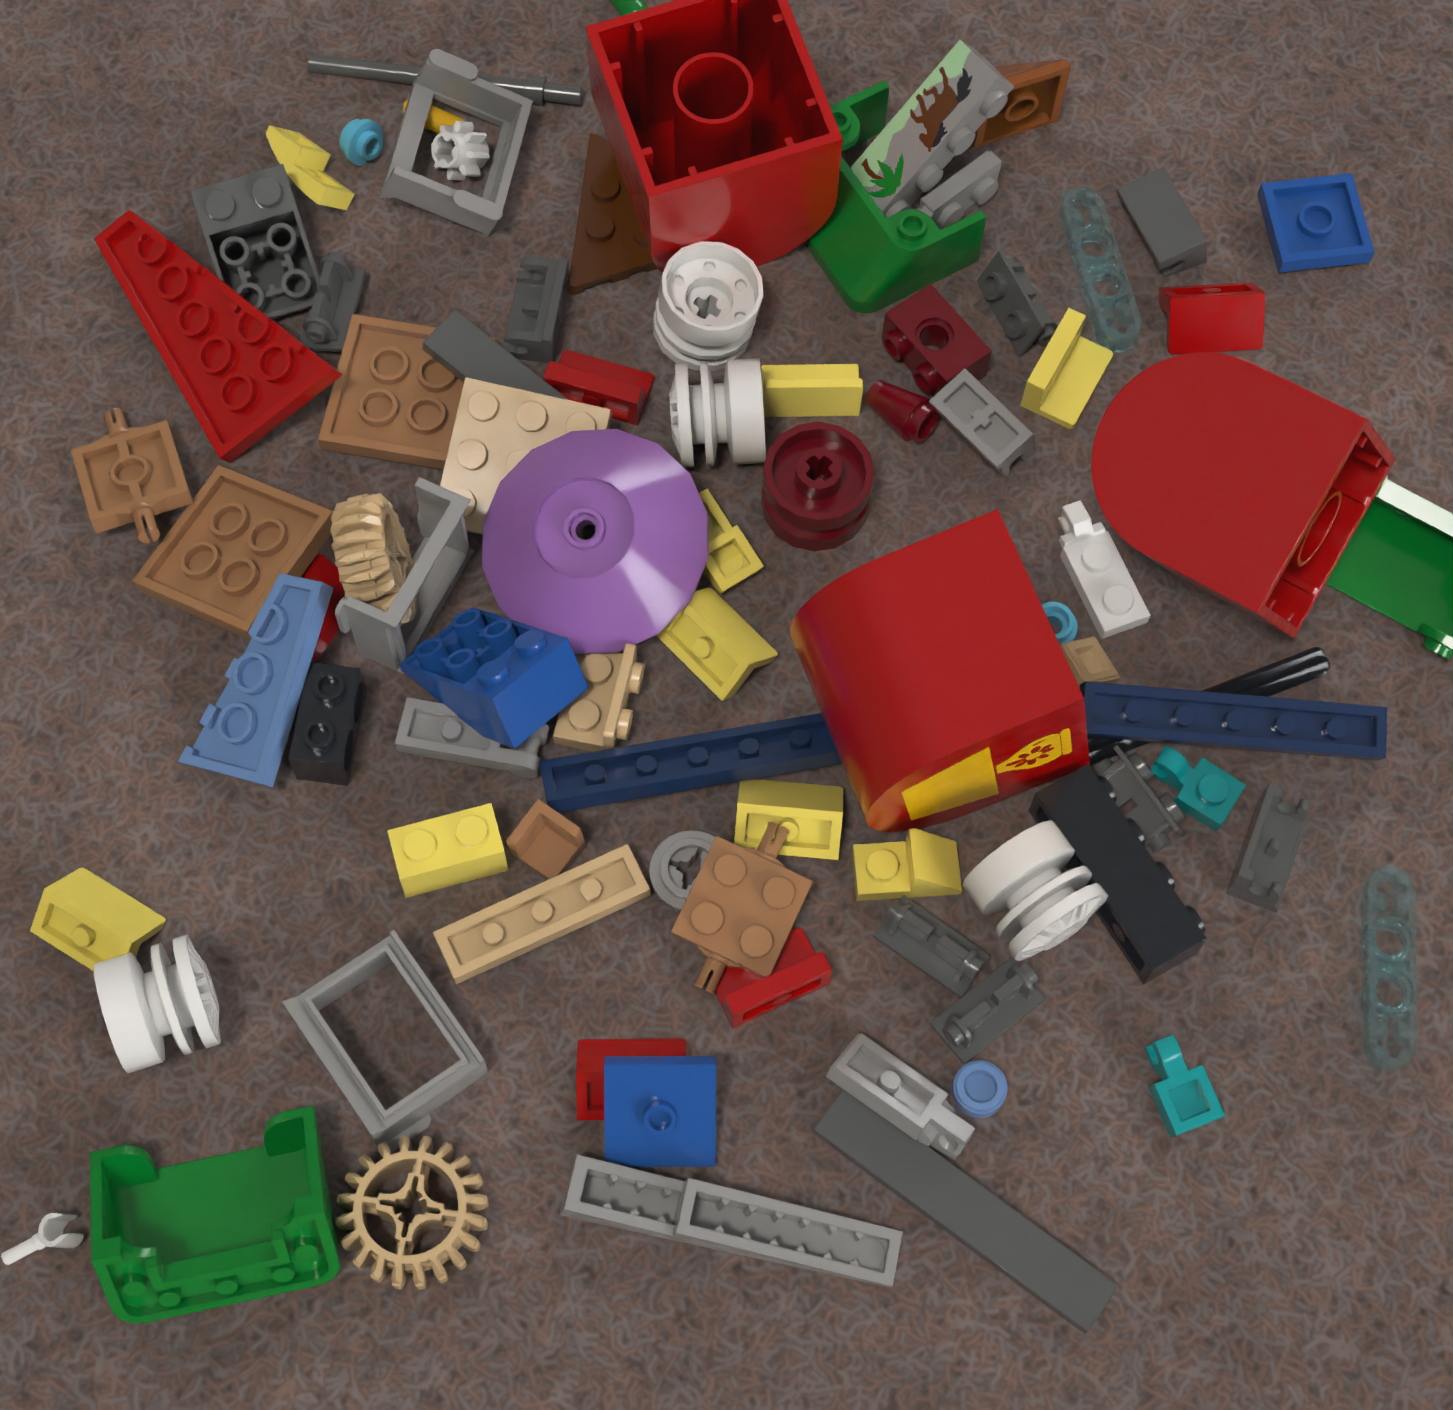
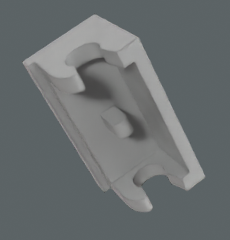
(984, 422)

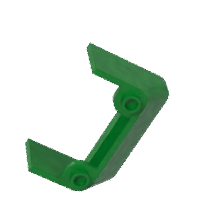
(879, 257)

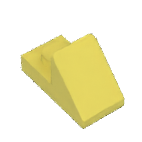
(912, 868)

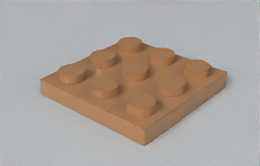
(391, 396)
(232, 549)

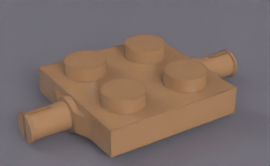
(131, 476)
(741, 908)

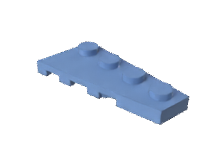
(256, 710)

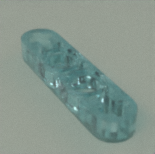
(1102, 268)
(1393, 968)

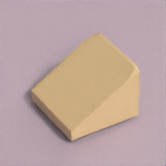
(1089, 661)

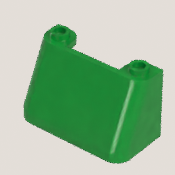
(1403, 565)
(213, 1225)

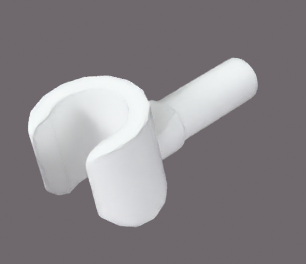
(49, 1235)

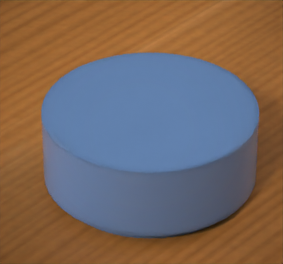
(979, 1089)

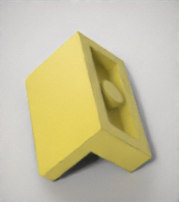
(1066, 373)
(811, 390)
(716, 643)
(807, 810)
(93, 919)

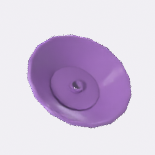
(633, 569)

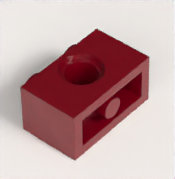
(932, 321)

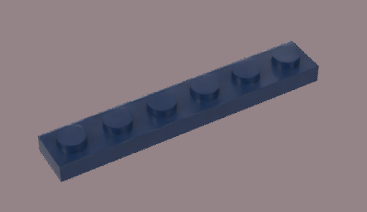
(1235, 721)
(688, 762)

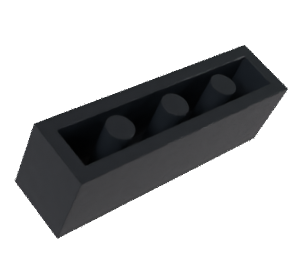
(1141, 903)

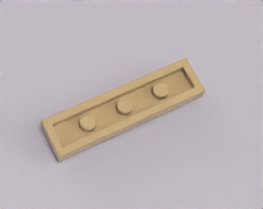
(541, 914)

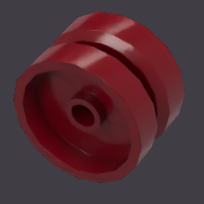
(816, 486)

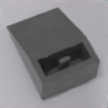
(259, 240)

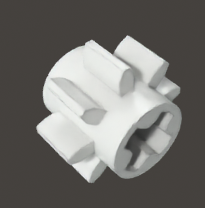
(460, 150)

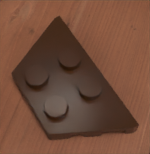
(607, 230)

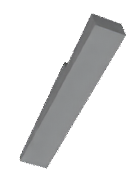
(730, 1221)

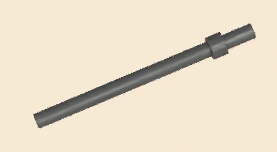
(533, 88)

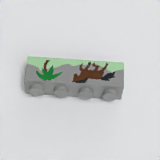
(931, 129)

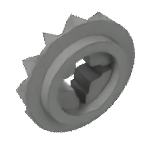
(672, 853)

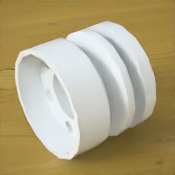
(713, 284)
(719, 413)
(1029, 882)
(157, 1003)

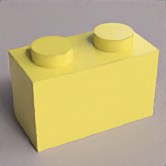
(448, 850)

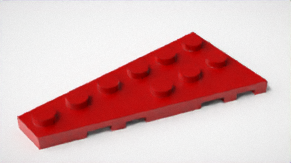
(222, 350)

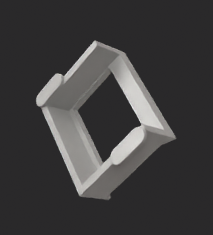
(457, 84)
(433, 576)
(411, 1113)

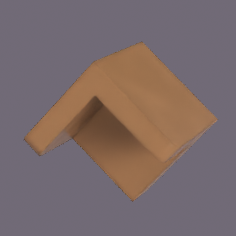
(546, 841)

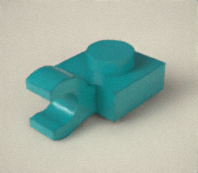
(1203, 791)
(1183, 1095)

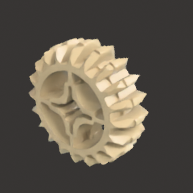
(371, 551)
(439, 1217)

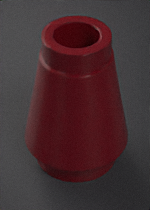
(903, 410)

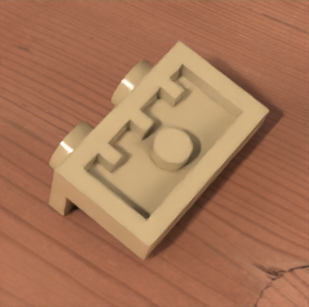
(600, 713)

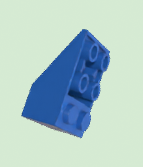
(497, 674)

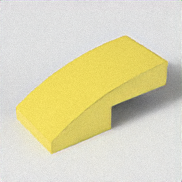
(305, 166)
(729, 552)

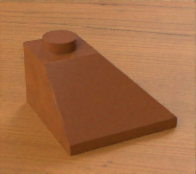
(1032, 101)

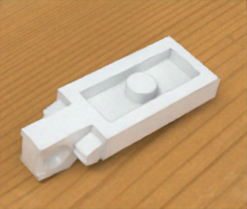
(1099, 573)

